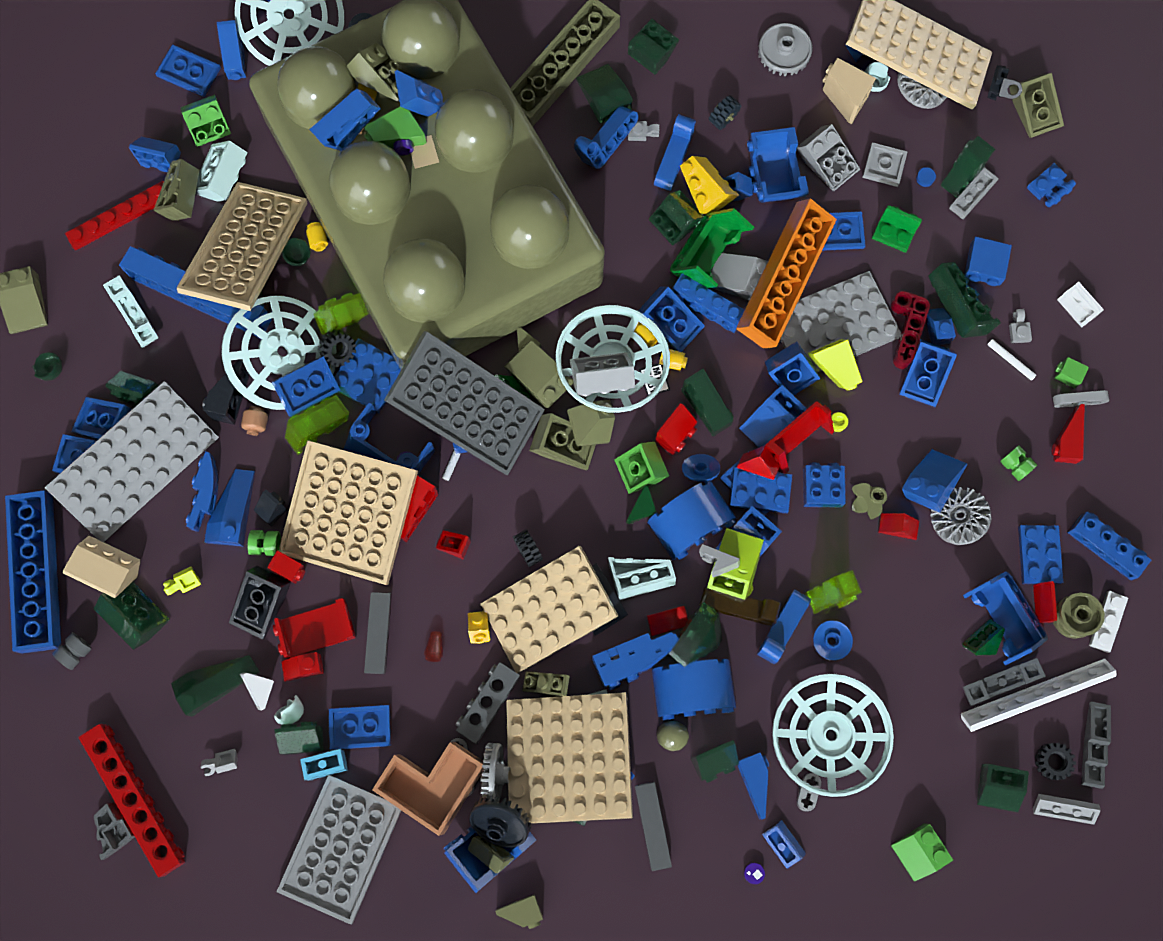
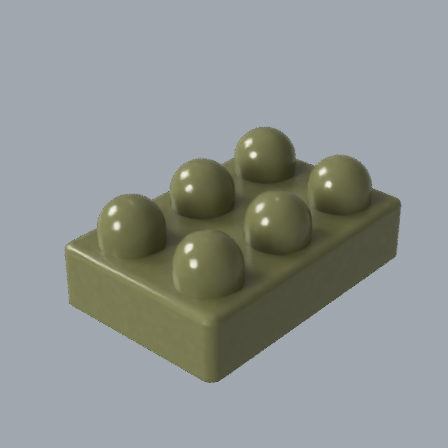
(445, 245)

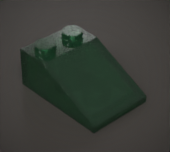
(604, 92)
(715, 761)

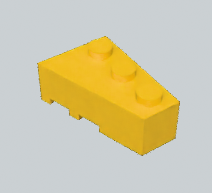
(706, 185)

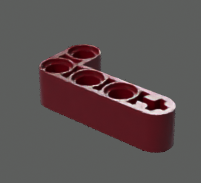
(908, 331)

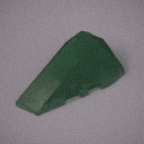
(698, 637)
(206, 685)

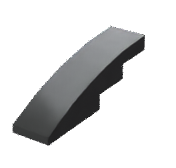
(1096, 745)

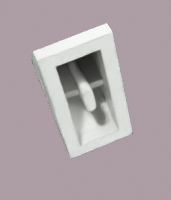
(258, 688)

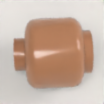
(254, 420)

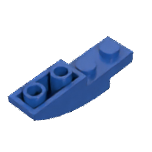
(206, 485)

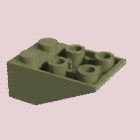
(375, 70)

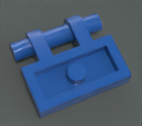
(1049, 179)

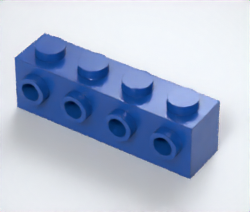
(708, 303)
(1109, 545)

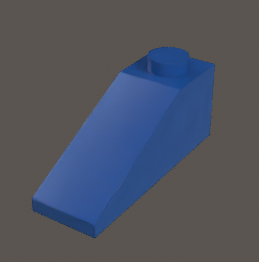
(755, 776)

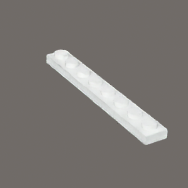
(1038, 694)

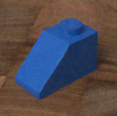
(741, 184)
(940, 326)

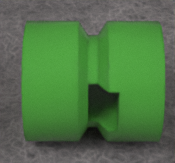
(1018, 463)
(270, 543)

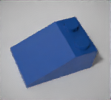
(672, 318)
(928, 373)
(98, 417)
(933, 480)

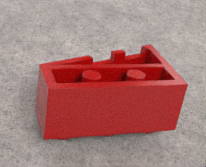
(421, 500)

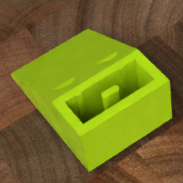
(739, 580)

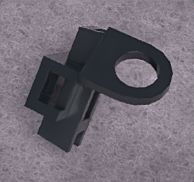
(1000, 84)

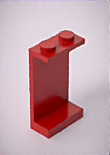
(798, 431)
(314, 629)

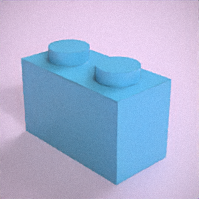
(324, 764)

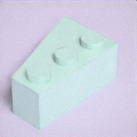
(640, 576)

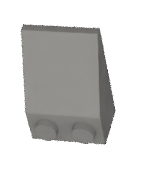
(738, 274)

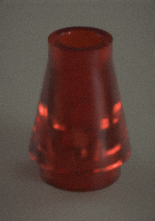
(434, 649)

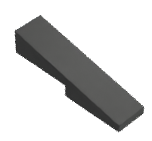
(377, 633)
(653, 826)

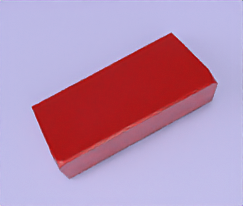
(1045, 602)
(667, 620)

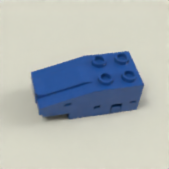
(631, 659)

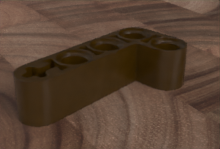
(750, 609)

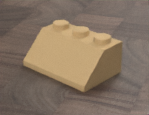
(102, 566)

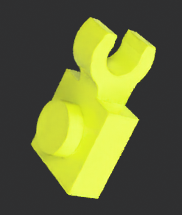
(183, 580)

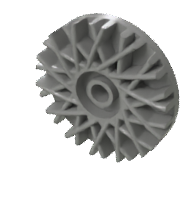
(785, 48)
(918, 93)
(975, 518)
(495, 771)

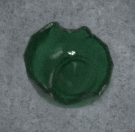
(296, 252)
(47, 366)

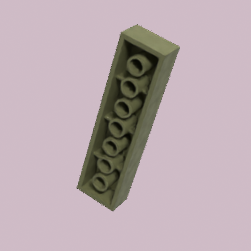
(565, 58)

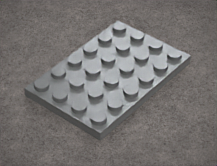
(843, 311)
(339, 849)

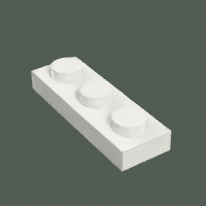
(1113, 608)

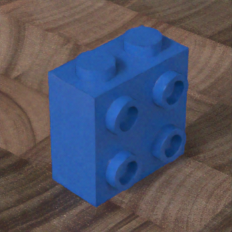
(987, 261)
(824, 485)

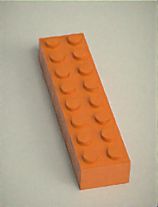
(786, 274)

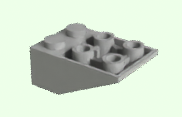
(828, 157)

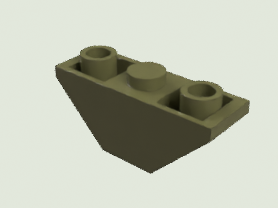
(546, 684)

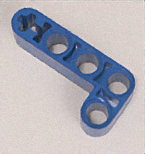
(602, 146)
(675, 152)
(787, 621)

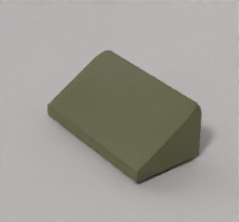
(491, 855)

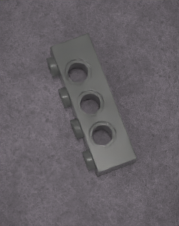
(509, 680)

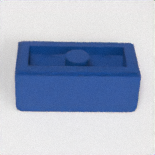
(784, 844)

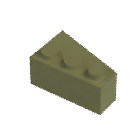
(178, 191)

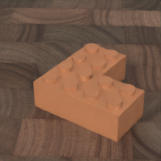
(435, 796)

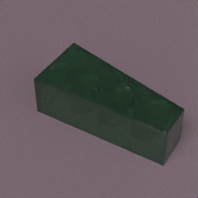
(962, 301)

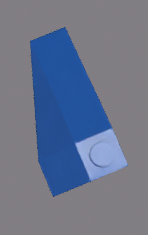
(231, 514)

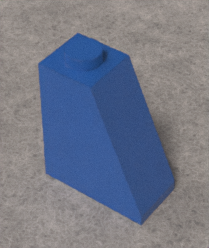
(232, 50)

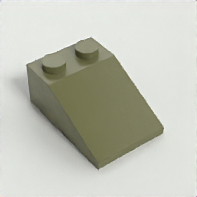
(1038, 105)
(22, 300)
(537, 374)
(556, 442)

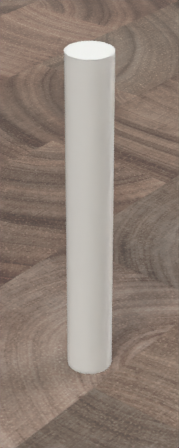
(1011, 359)
(451, 465)

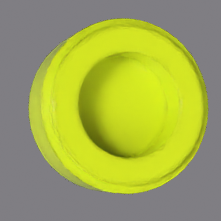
(840, 421)

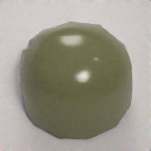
(672, 735)

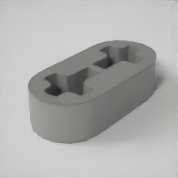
(803, 793)

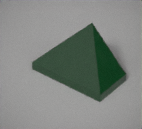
(643, 508)
(985, 639)

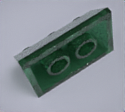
(131, 615)

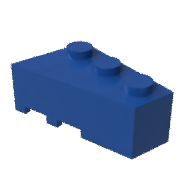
(345, 120)

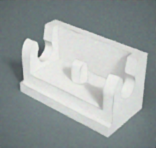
(1080, 304)

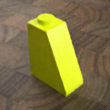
(838, 363)

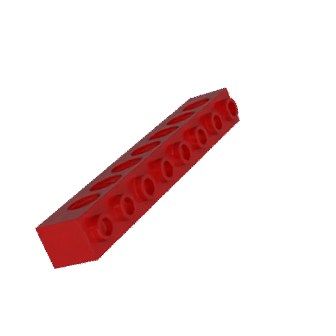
(131, 812)

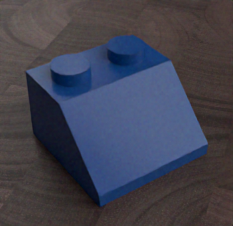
(417, 95)
(792, 369)

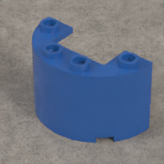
(775, 165)
(691, 519)
(694, 688)
(469, 866)

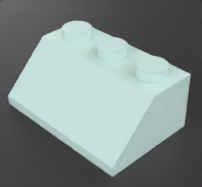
(220, 171)

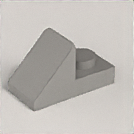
(724, 561)

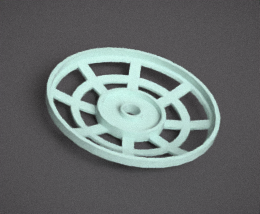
(284, 26)
(613, 346)
(268, 347)
(844, 732)

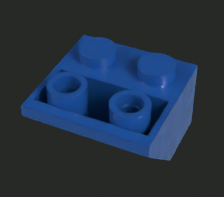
(154, 153)

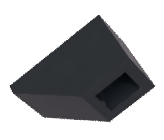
(270, 507)

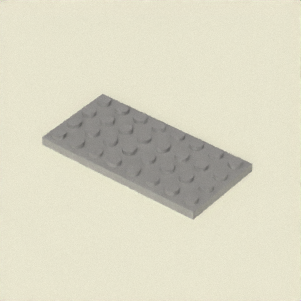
(132, 462)

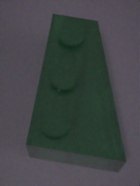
(968, 166)
(707, 402)

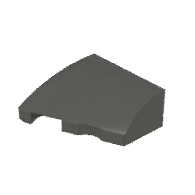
(112, 829)

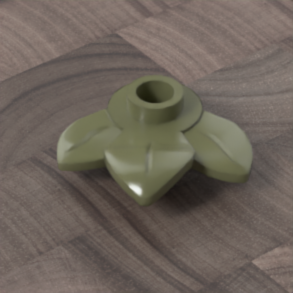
(865, 499)

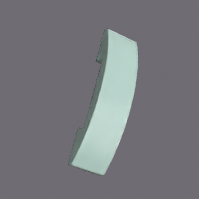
(131, 311)

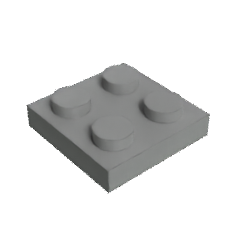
(885, 164)

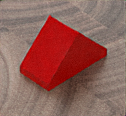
(759, 462)
(898, 525)
(453, 544)

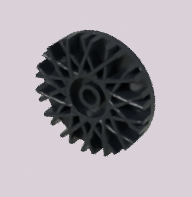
(499, 822)

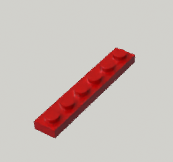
(114, 217)

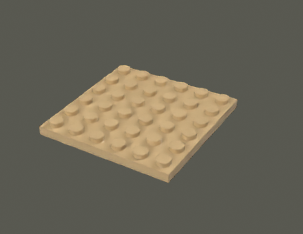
(348, 512)
(570, 758)

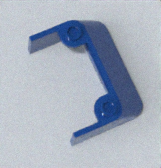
(357, 444)
(1010, 610)

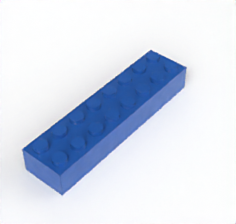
(165, 278)
(32, 572)

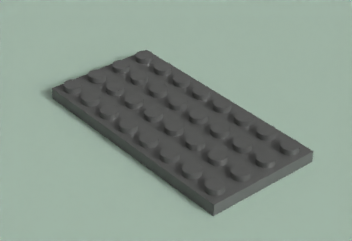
(464, 403)

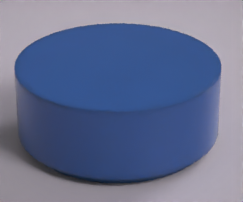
(926, 177)

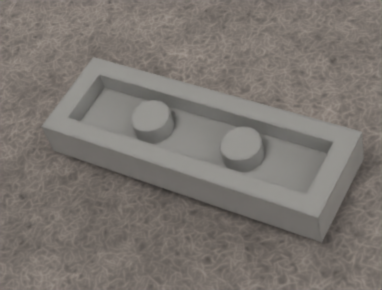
(973, 193)
(1066, 809)

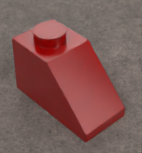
(286, 567)
(302, 666)

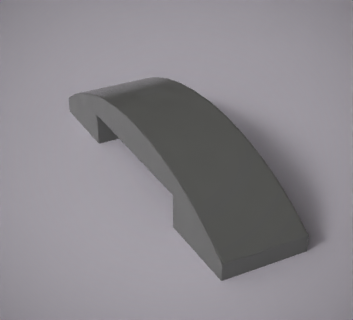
(1003, 681)

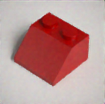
(676, 430)

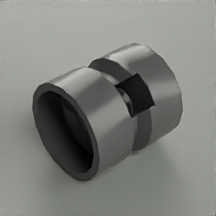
(70, 653)

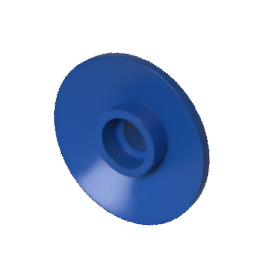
(701, 467)
(841, 635)

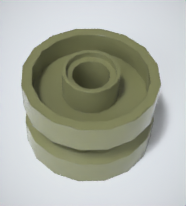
(1089, 617)

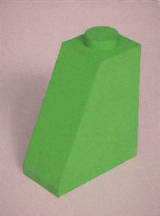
(394, 127)

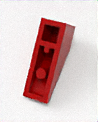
(1070, 442)

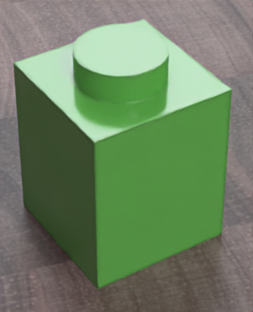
(1070, 372)

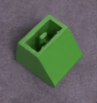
(205, 120)

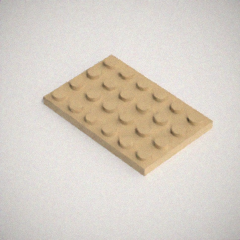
(549, 609)

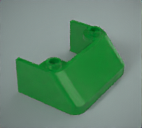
(708, 243)

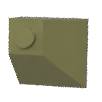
(591, 425)

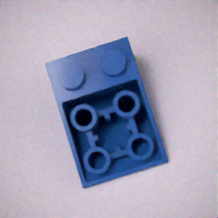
(772, 417)
(757, 525)

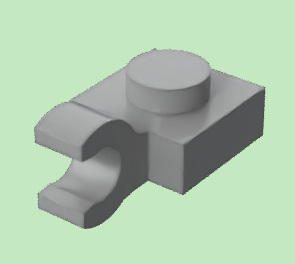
(641, 130)
(1020, 331)
(222, 762)

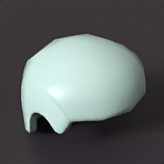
(878, 71)
(291, 712)

